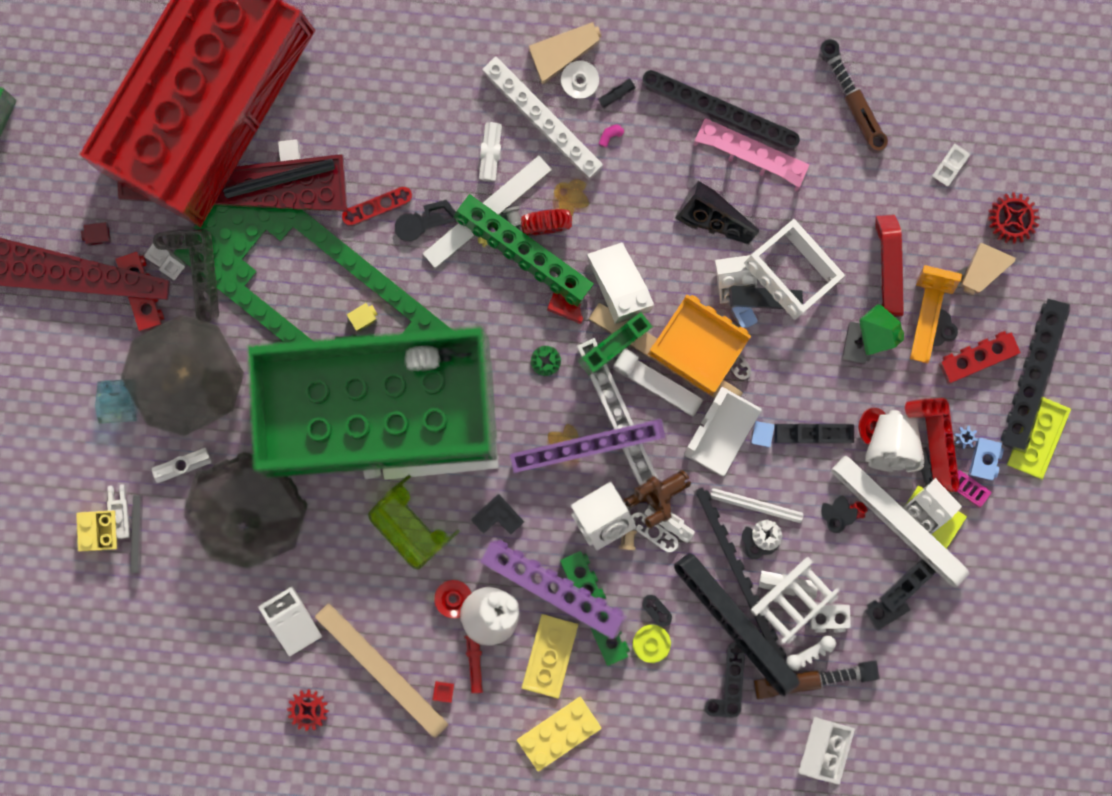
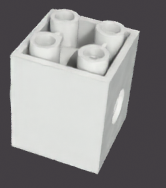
(602, 517)

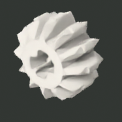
(422, 358)

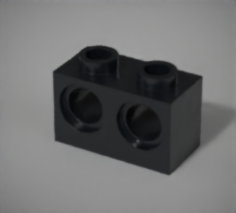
(887, 617)

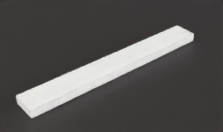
(497, 202)

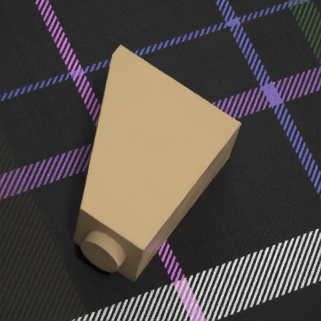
(984, 268)

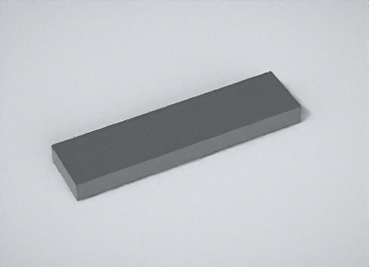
(136, 543)

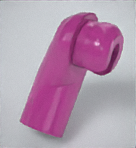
(608, 133)

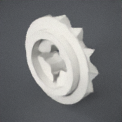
(759, 535)

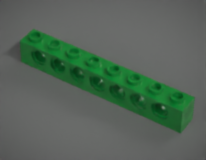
(519, 240)

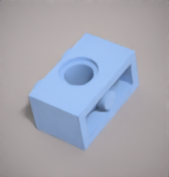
(977, 467)

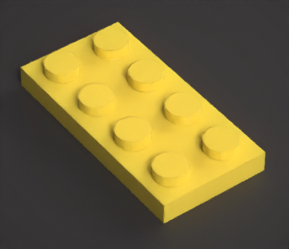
(559, 733)

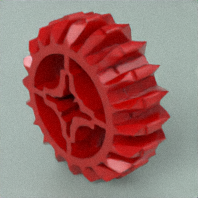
(546, 222)
(1000, 228)

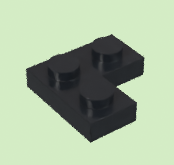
(498, 511)

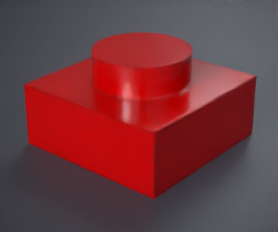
(443, 691)

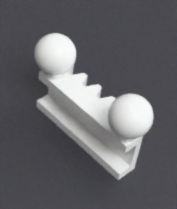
(826, 644)

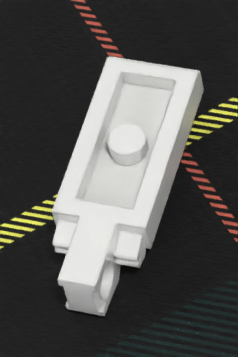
(674, 525)

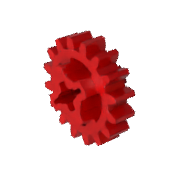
(301, 703)

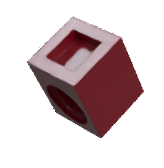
(96, 234)

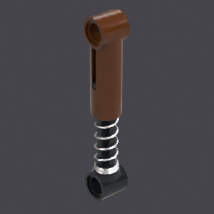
(854, 98)
(813, 680)

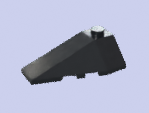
(710, 211)

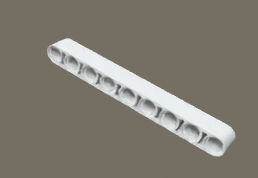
(900, 521)

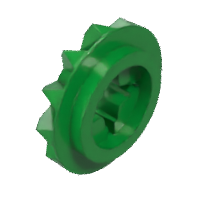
(544, 351)

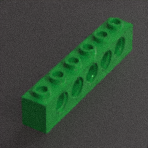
(581, 560)

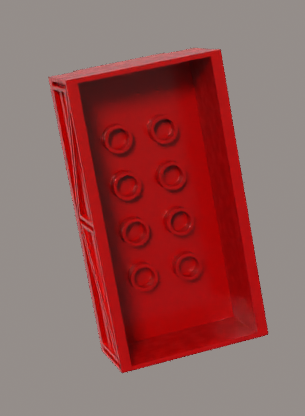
(196, 99)

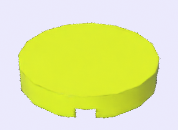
(651, 643)

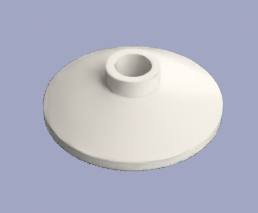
(582, 70)

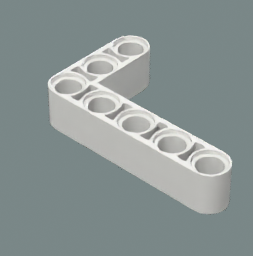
(657, 383)

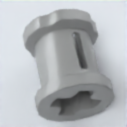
(513, 216)

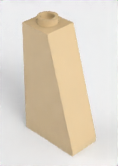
(557, 52)

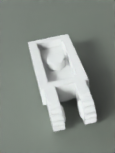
(121, 509)

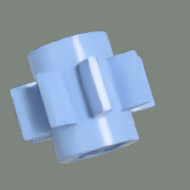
(970, 434)

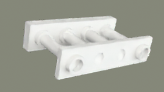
(777, 596)

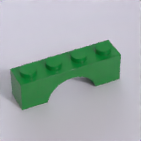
(615, 343)

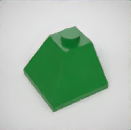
(880, 330)

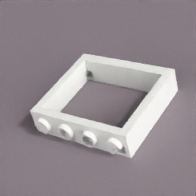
(812, 253)

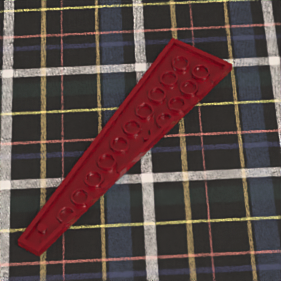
(316, 192)
(54, 271)

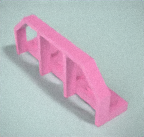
(752, 152)

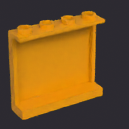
(699, 344)

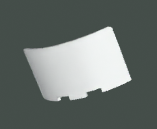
(723, 431)

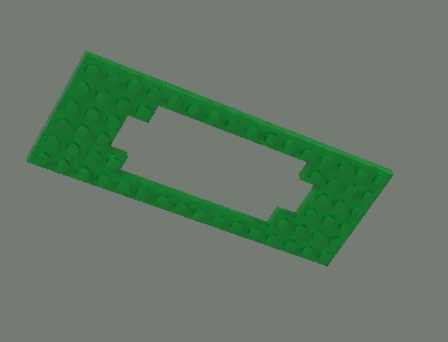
(238, 230)

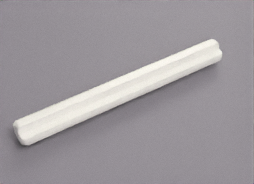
(756, 505)

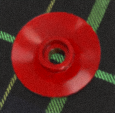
(868, 423)
(445, 591)

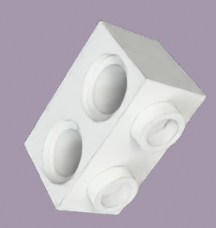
(829, 612)

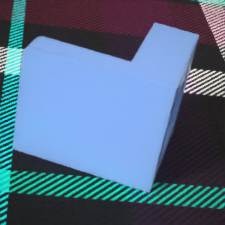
(744, 316)
(762, 434)

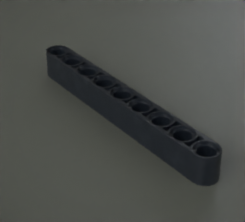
(713, 103)
(736, 624)

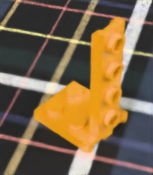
(935, 282)

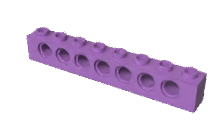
(587, 445)
(493, 560)

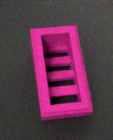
(986, 493)

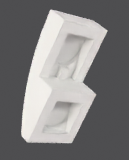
(951, 164)
(166, 260)

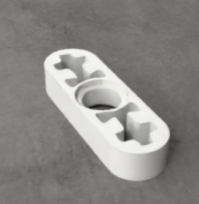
(662, 545)

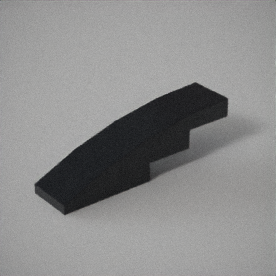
(814, 433)
(907, 585)

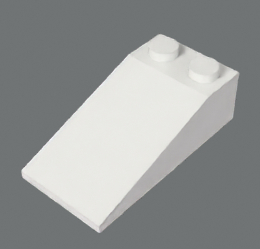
(620, 283)

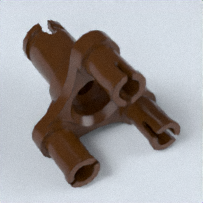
(658, 495)

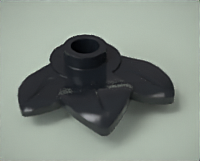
(944, 323)
(446, 355)
(839, 511)
(749, 542)

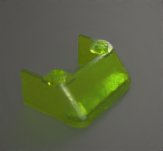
(405, 529)

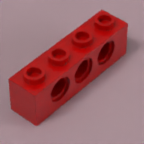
(143, 321)
(1008, 349)

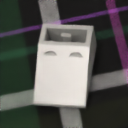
(290, 621)

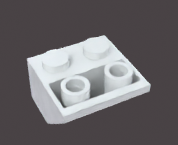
(733, 273)
(932, 506)

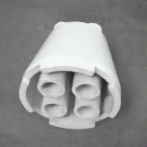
(895, 444)
(489, 616)

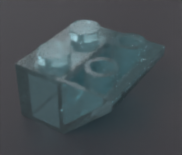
(114, 403)

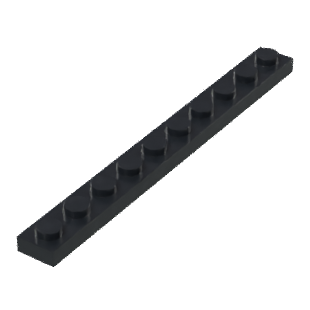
(737, 567)

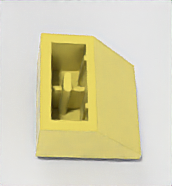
(96, 530)

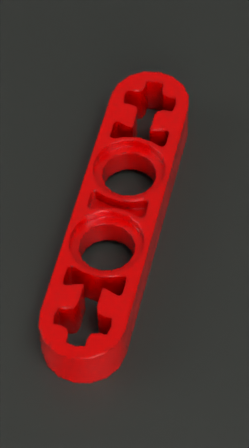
(376, 203)

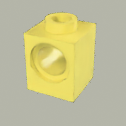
(362, 316)

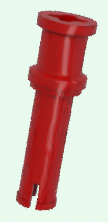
(473, 653)

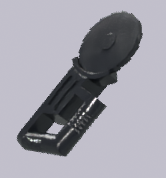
(411, 226)

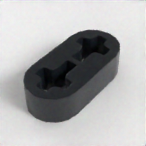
(653, 613)

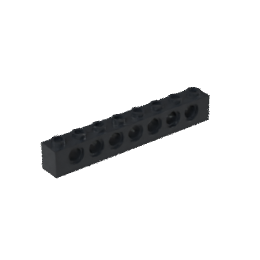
(1049, 309)

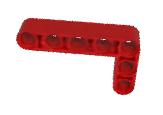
(891, 263)
(940, 438)

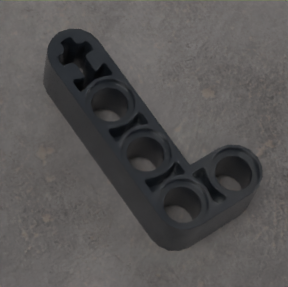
(729, 679)

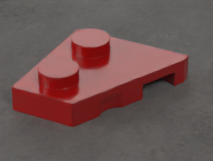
(561, 307)

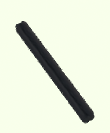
(279, 178)

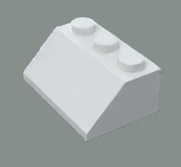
(826, 750)

